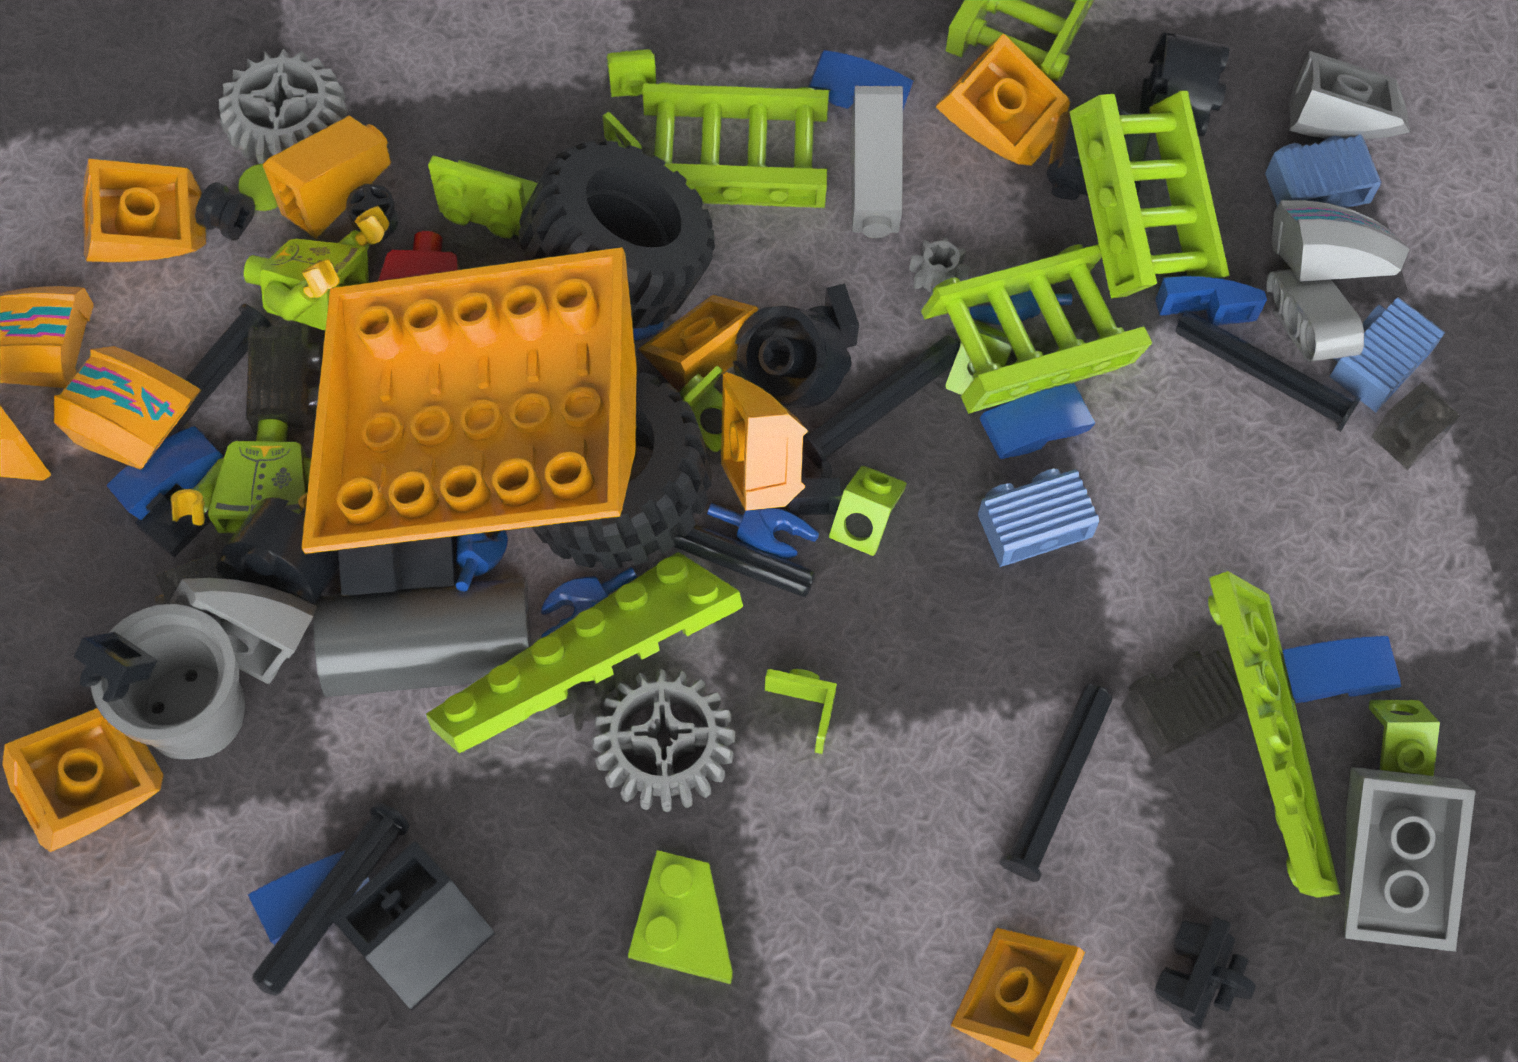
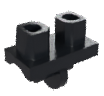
(1211, 950)

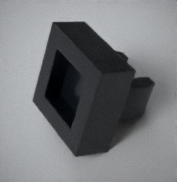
(840, 311)
(819, 496)
(163, 530)
(115, 660)

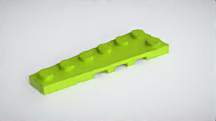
(628, 622)
(1272, 712)

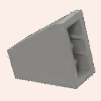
(876, 160)

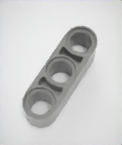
(1316, 316)

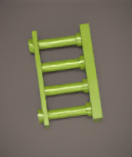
(972, 29)
(751, 183)
(1115, 201)
(1033, 370)

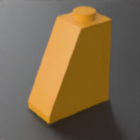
(322, 170)

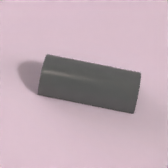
(419, 636)

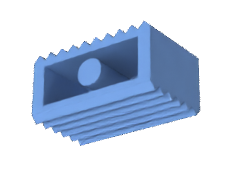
(1331, 173)
(1392, 350)
(1037, 516)

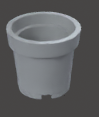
(198, 714)

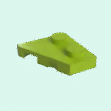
(681, 920)

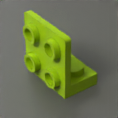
(480, 195)

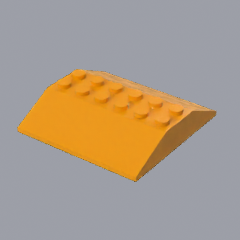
(474, 402)

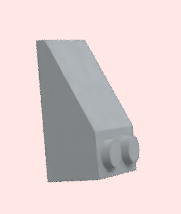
(1406, 857)

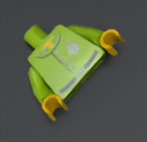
(302, 271)
(245, 477)

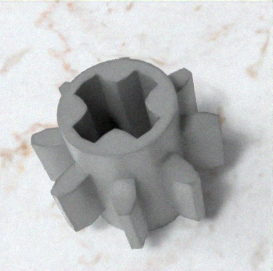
(938, 263)

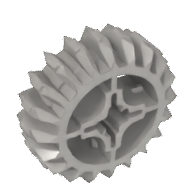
(270, 92)
(683, 739)

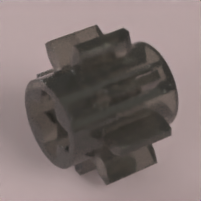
(594, 704)

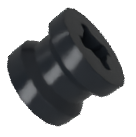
(369, 196)
(224, 210)

